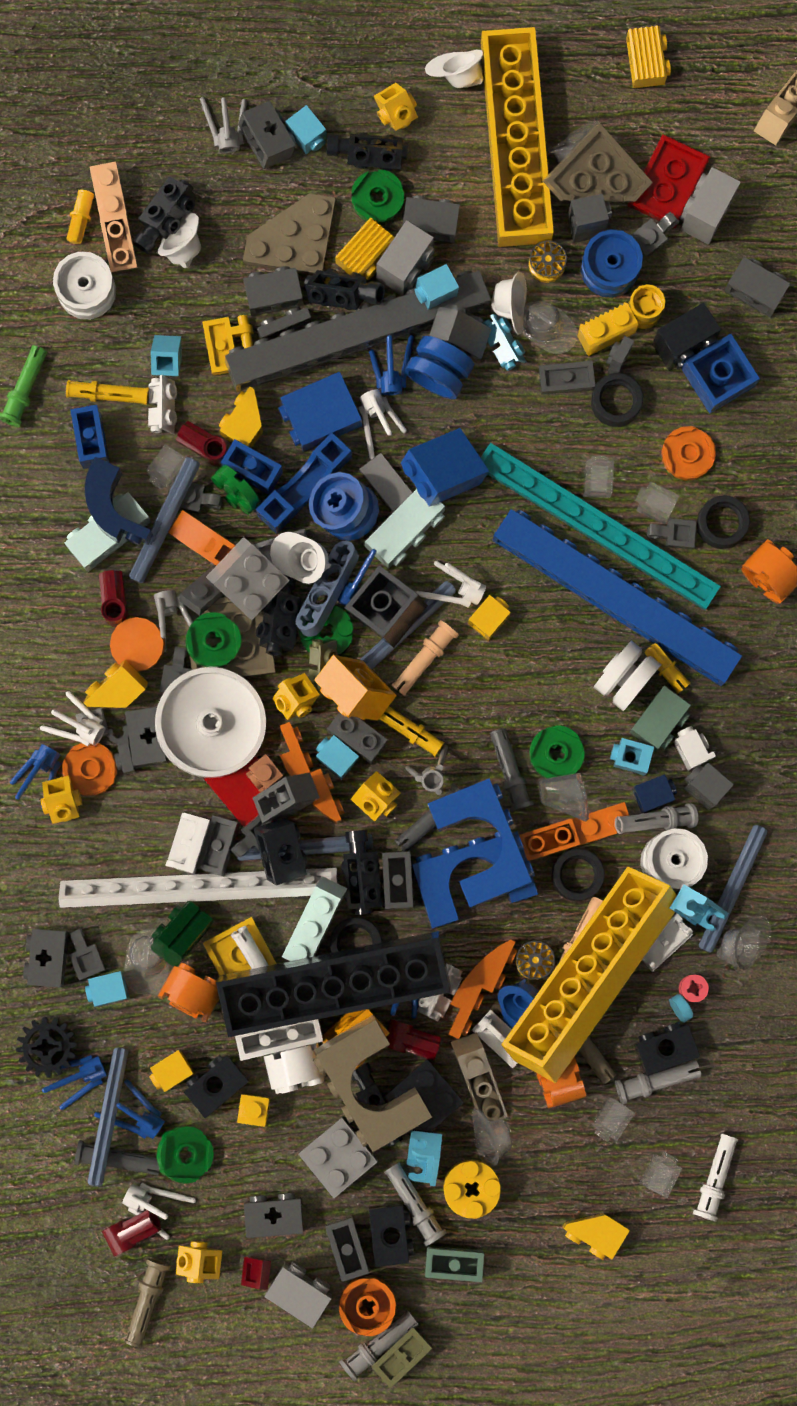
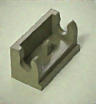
(402, 1357)

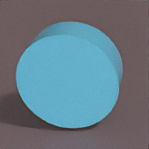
(681, 1008)

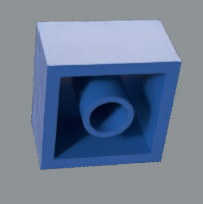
(720, 373)

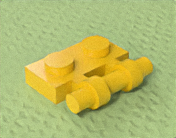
(220, 337)

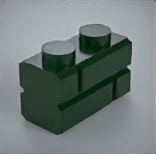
(181, 934)

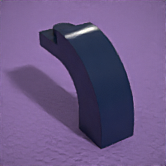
(99, 492)

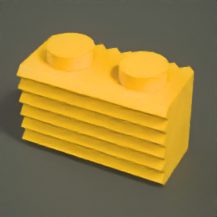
(647, 56)
(364, 250)
(607, 329)

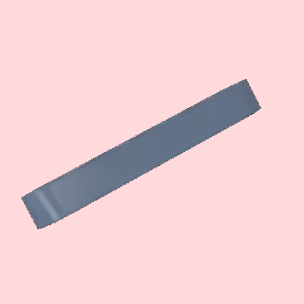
(331, 589)

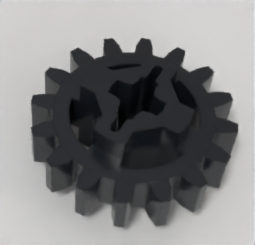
(47, 1060)

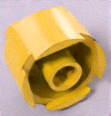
(455, 1191)

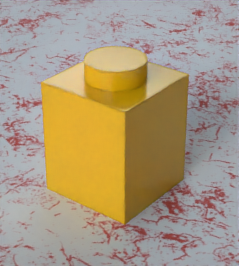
(489, 616)
(171, 1071)
(253, 1110)

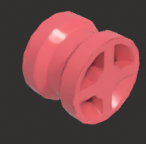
(689, 989)

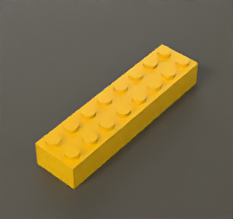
(516, 136)
(591, 974)

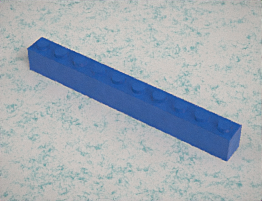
(617, 597)

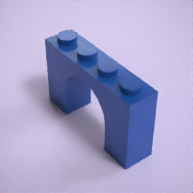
(483, 803)
(434, 876)

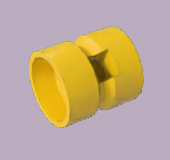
(647, 305)

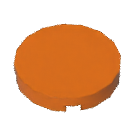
(688, 453)
(138, 643)
(90, 768)

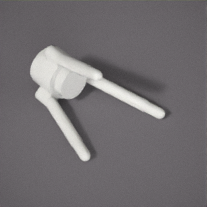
(374, 405)
(470, 589)
(89, 730)
(138, 1200)

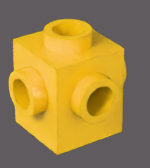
(396, 107)
(295, 696)
(376, 796)
(60, 800)
(198, 1262)

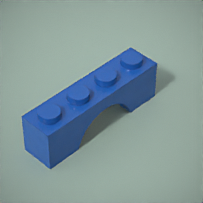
(288, 500)

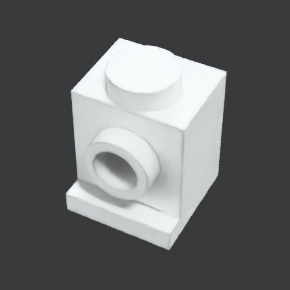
(692, 748)

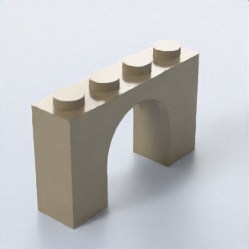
(376, 1123)

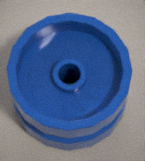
(614, 248)
(439, 367)
(343, 506)

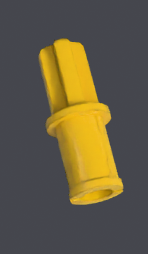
(80, 216)
(668, 668)

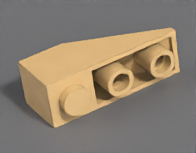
(779, 113)

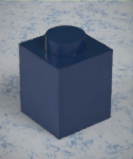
(654, 793)

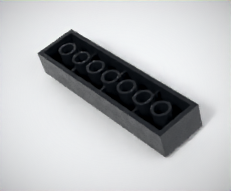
(333, 984)

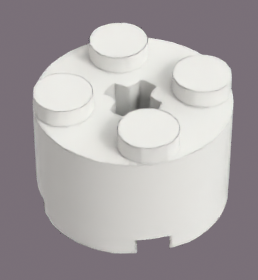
(293, 1067)

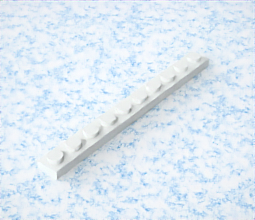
(186, 888)

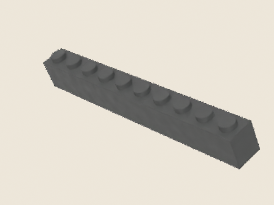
(346, 334)

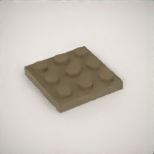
(251, 657)

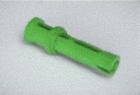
(19, 397)

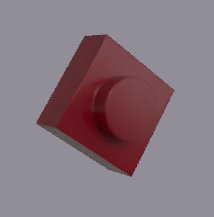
(256, 1273)

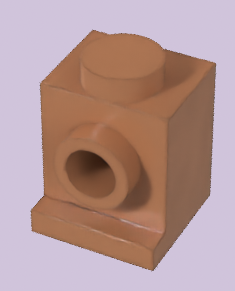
(264, 773)

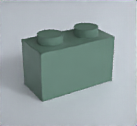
(660, 718)
(454, 1263)

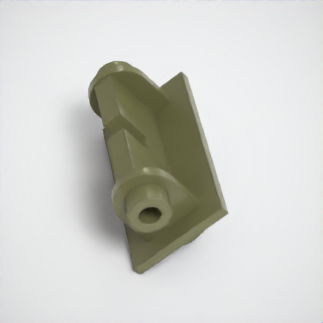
(320, 655)

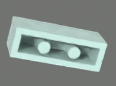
(404, 529)
(91, 545)
(315, 920)

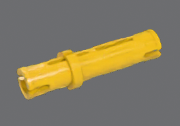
(107, 392)
(433, 744)

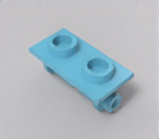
(510, 349)

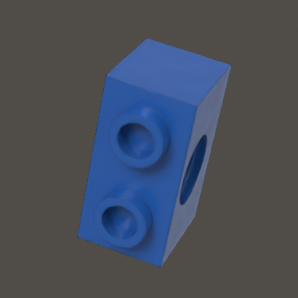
(89, 435)
(253, 467)

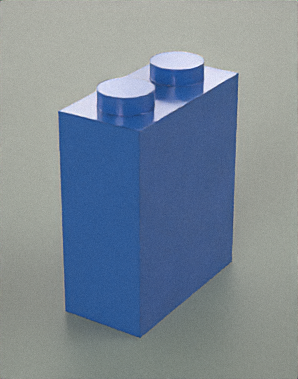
(319, 411)
(444, 467)

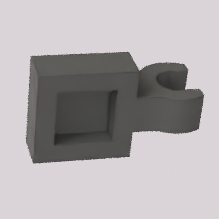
(652, 234)
(196, 498)
(677, 533)
(171, 673)
(123, 758)
(250, 839)
(86, 959)

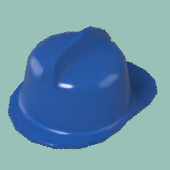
(515, 1000)

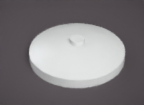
(210, 722)

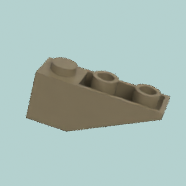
(479, 1076)

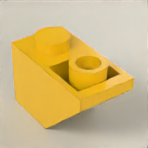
(244, 421)
(117, 689)
(599, 1232)

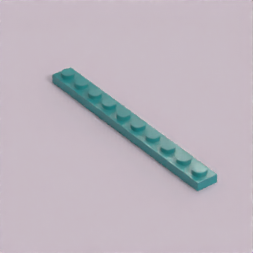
(599, 527)

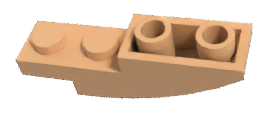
(113, 217)

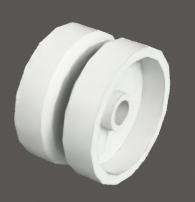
(99, 288)
(625, 674)
(688, 852)

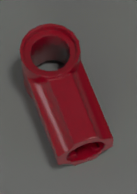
(201, 442)
(113, 596)
(407, 1039)
(127, 1233)

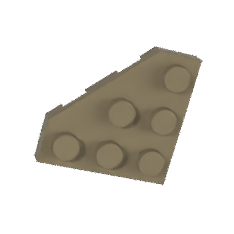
(596, 168)
(294, 237)

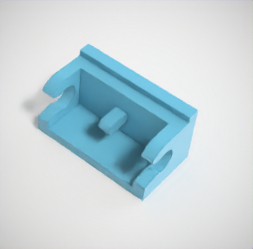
(696, 908)
(424, 1153)

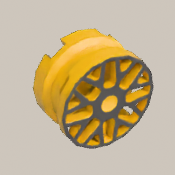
(547, 261)
(534, 960)

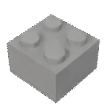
(708, 204)
(405, 259)
(247, 578)
(338, 1157)
(299, 1293)

